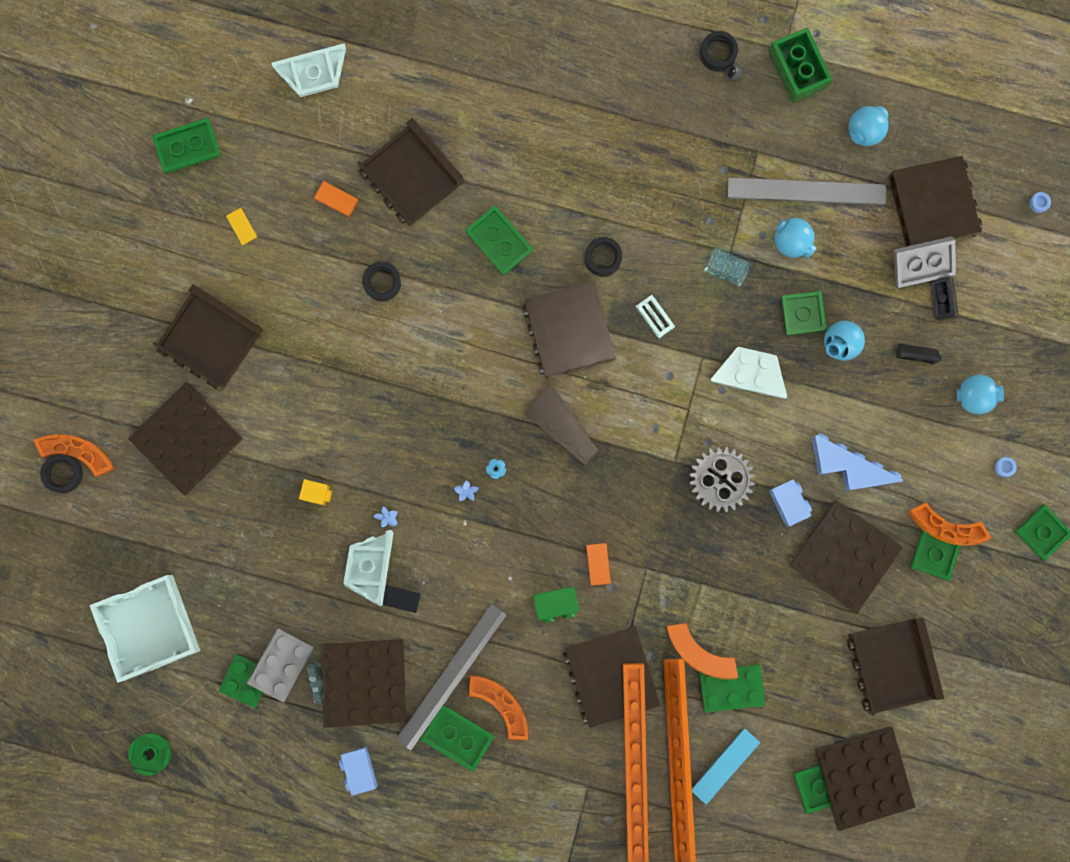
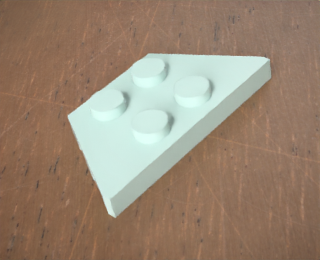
(312, 71)
(752, 372)
(368, 567)

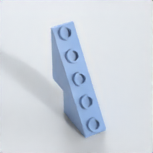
(855, 469)

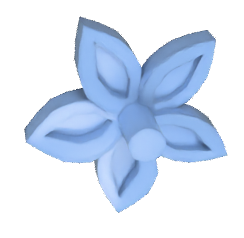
(466, 491)
(387, 517)

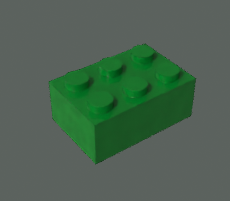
(800, 64)
(555, 604)

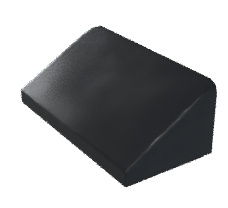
(944, 298)
(918, 354)
(401, 598)

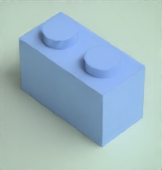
(790, 503)
(358, 771)

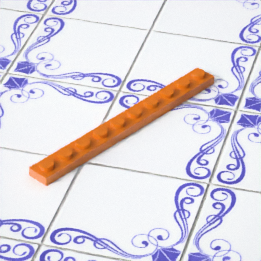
(679, 760)
(635, 762)

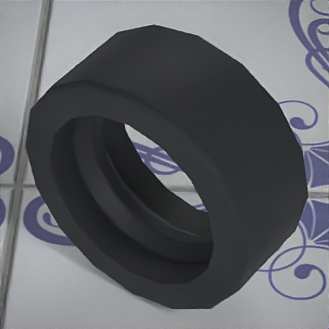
(723, 37)
(603, 241)
(396, 281)
(46, 469)

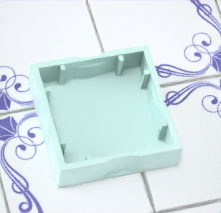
(145, 628)

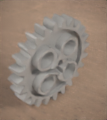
(710, 494)

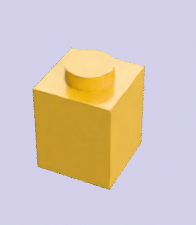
(315, 492)

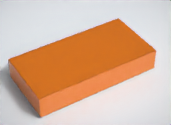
(336, 199)
(598, 564)

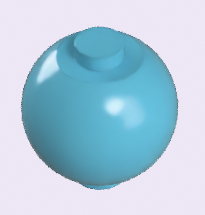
(868, 125)
(794, 238)
(844, 340)
(979, 394)

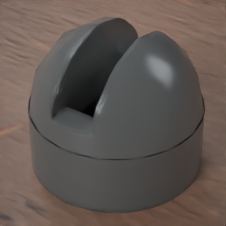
(734, 72)

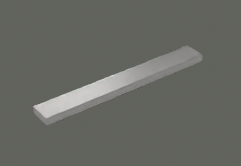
(806, 191)
(451, 677)

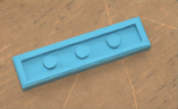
(725, 766)

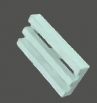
(664, 330)

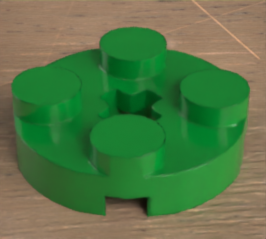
(140, 761)

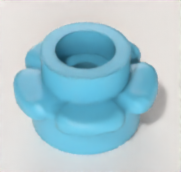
(501, 468)

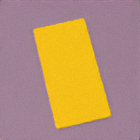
(241, 226)

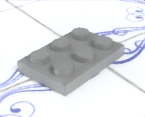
(925, 262)
(280, 665)

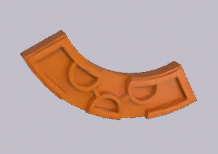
(75, 447)
(947, 532)
(697, 657)
(503, 702)

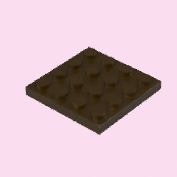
(185, 438)
(846, 556)
(363, 683)
(864, 778)

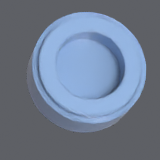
(1040, 202)
(1005, 467)

